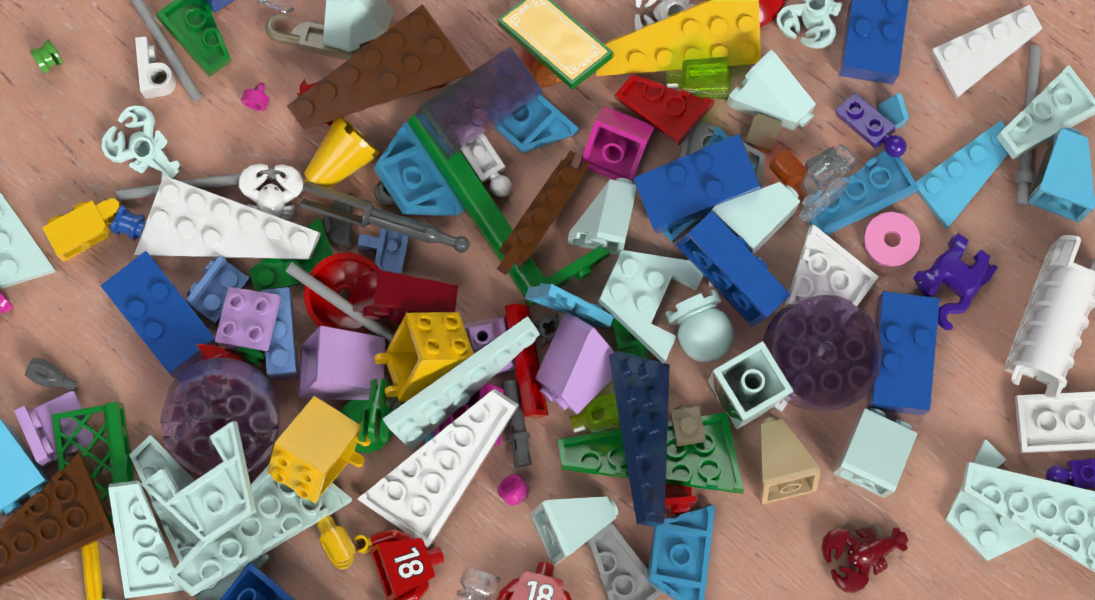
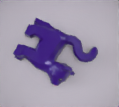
(957, 275)

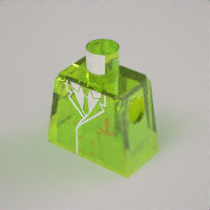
(703, 78)
(589, 420)

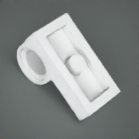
(150, 71)

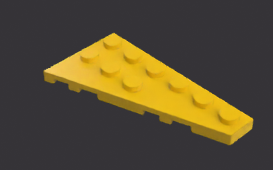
(696, 32)

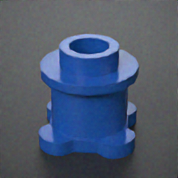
(128, 223)

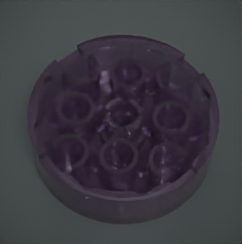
(850, 348)
(215, 391)

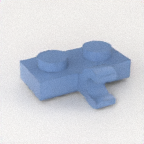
(390, 249)

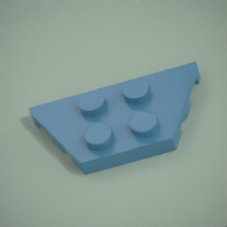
(536, 126)
(414, 178)
(682, 554)

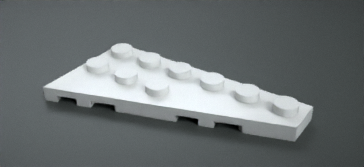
(208, 225)
(433, 479)

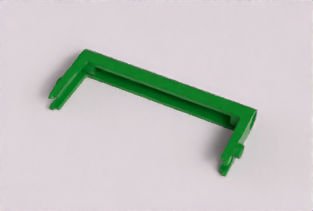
(493, 223)

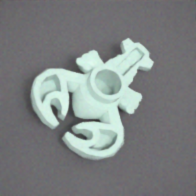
(815, 16)
(141, 144)

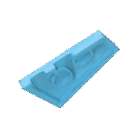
(563, 302)

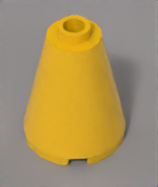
(339, 155)

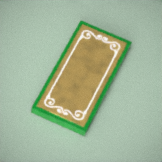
(555, 40)

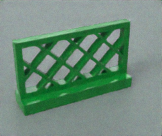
(117, 442)

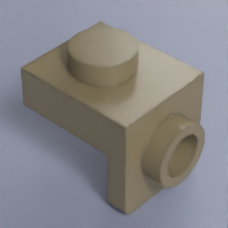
(687, 425)

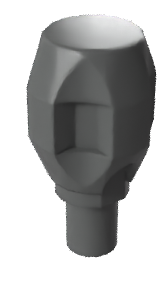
(48, 375)

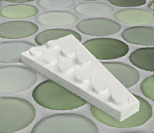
(827, 270)

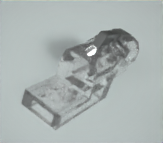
(825, 180)

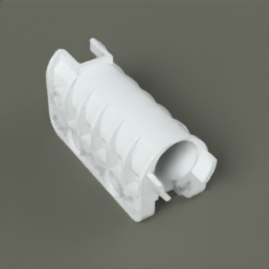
(1053, 318)

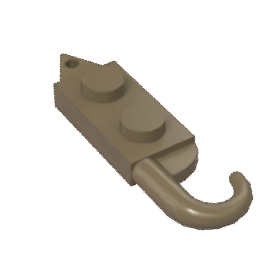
(307, 37)

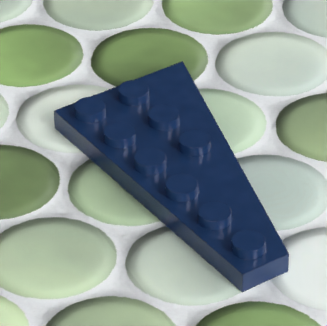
(642, 408)

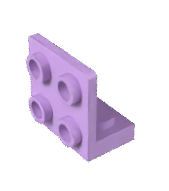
(247, 319)
(39, 429)

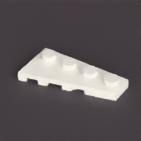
(976, 53)

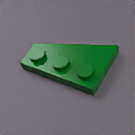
(196, 32)
(272, 273)

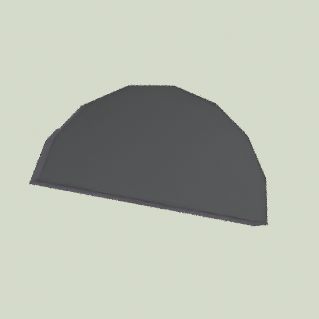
(338, 230)

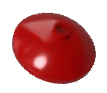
(339, 274)

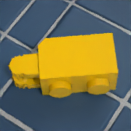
(81, 227)

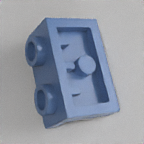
(210, 293)

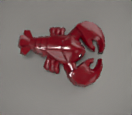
(861, 554)

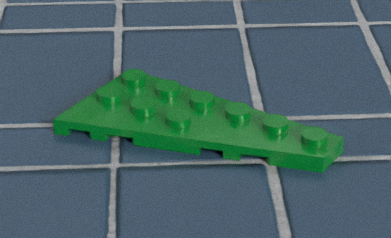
(696, 465)

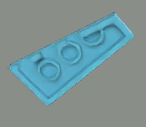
(960, 177)

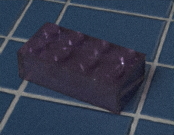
(478, 103)

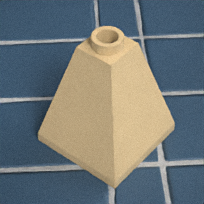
(784, 463)

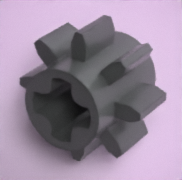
(547, 322)

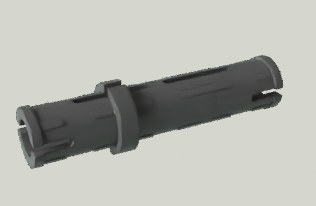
(518, 434)

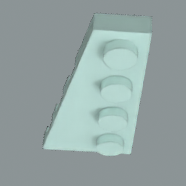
(1058, 106)
(140, 545)

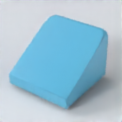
(894, 110)

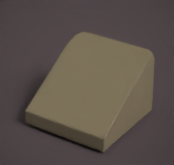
(763, 132)

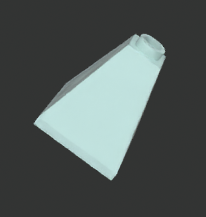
(570, 523)

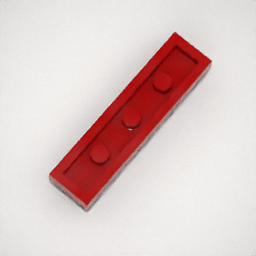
(527, 366)

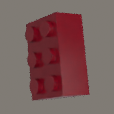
(396, 294)

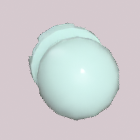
(703, 329)

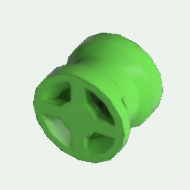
(44, 58)

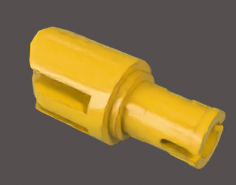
(336, 543)

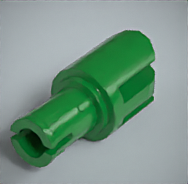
(374, 412)

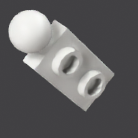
(487, 166)

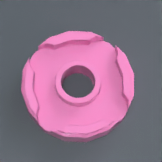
(900, 226)

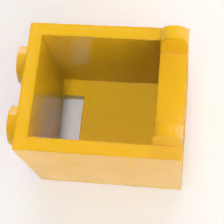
(424, 351)
(315, 450)

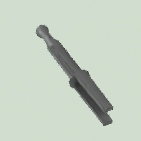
(380, 218)

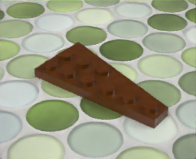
(393, 66)
(54, 523)

